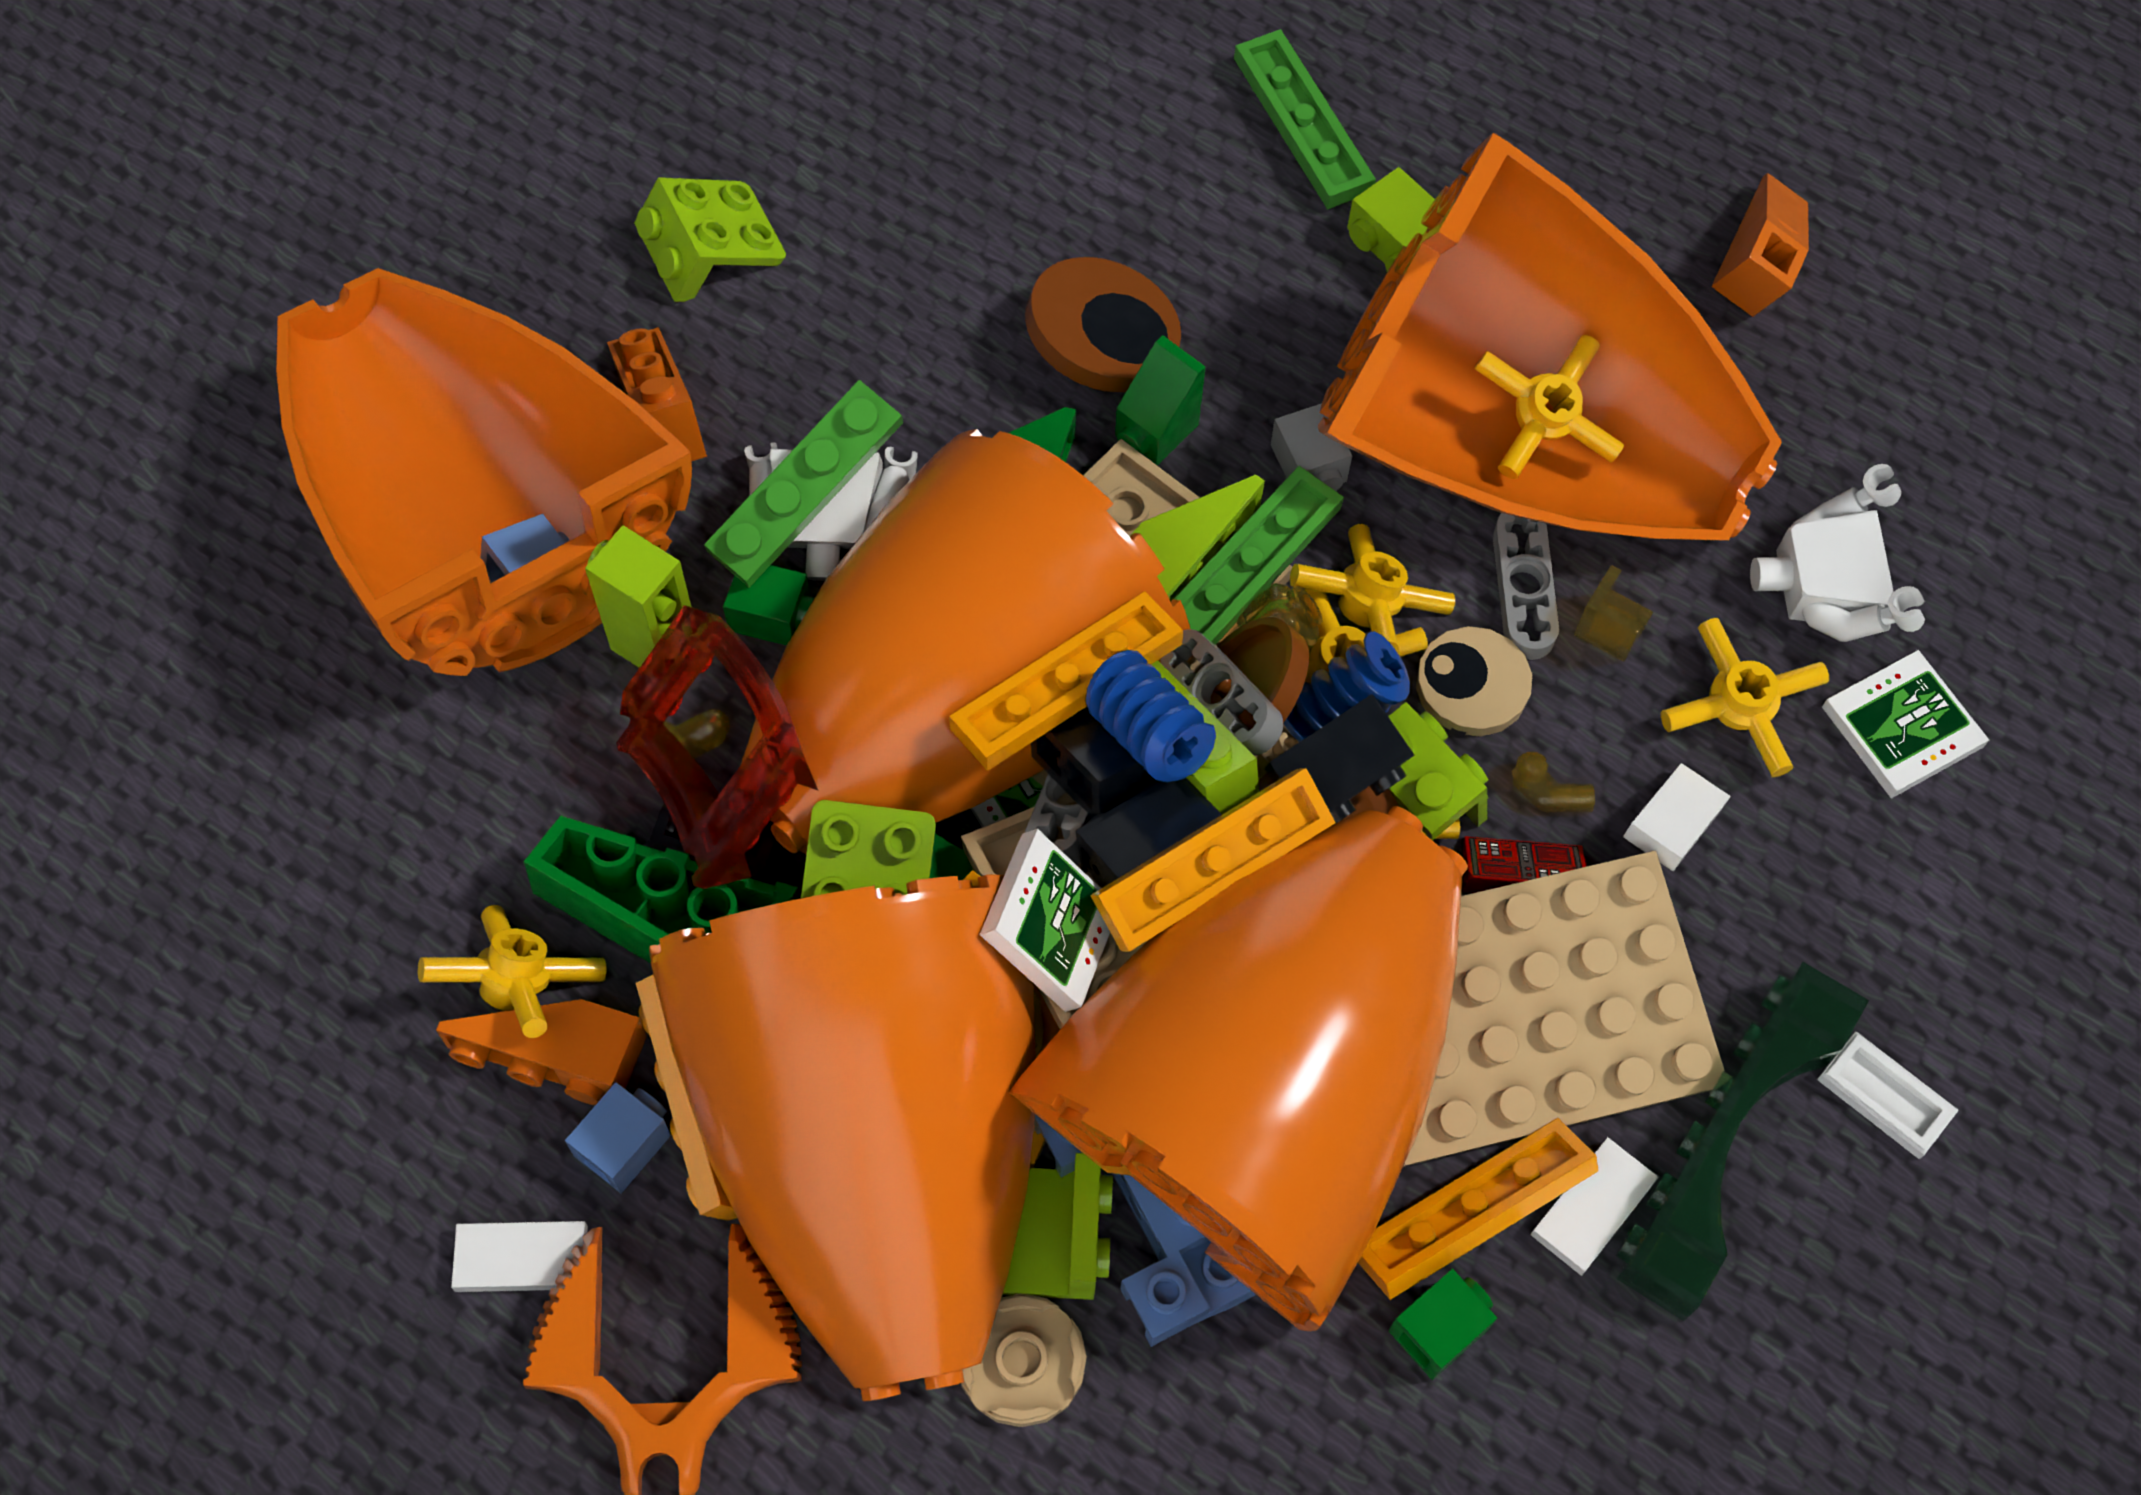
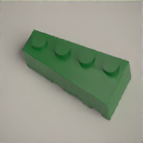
(633, 889)

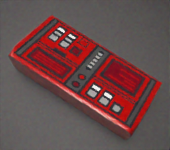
(1507, 862)

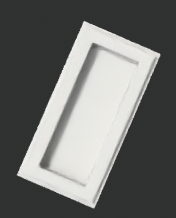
(1677, 816)
(1888, 1095)
(1595, 1208)
(513, 1255)

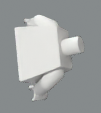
(847, 513)
(1838, 567)

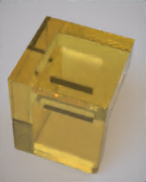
(1612, 619)

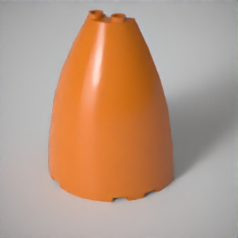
(1524, 273)
(443, 423)
(935, 604)
(1274, 1055)
(863, 1111)

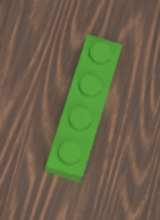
(1304, 118)
(803, 483)
(1258, 553)

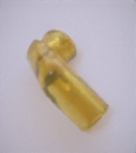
(702, 731)
(1545, 792)

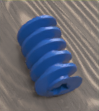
(1365, 672)
(1149, 717)

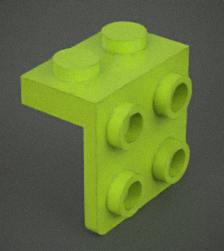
(702, 225)
(1437, 781)
(866, 847)
(1058, 1233)

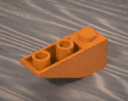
(1766, 248)
(655, 384)
(582, 1048)

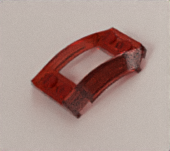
(709, 823)

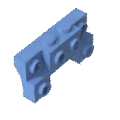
(1185, 1281)

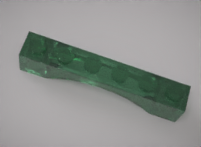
(1685, 1240)

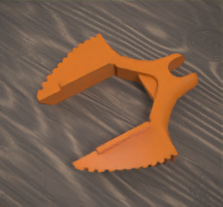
(567, 1361)

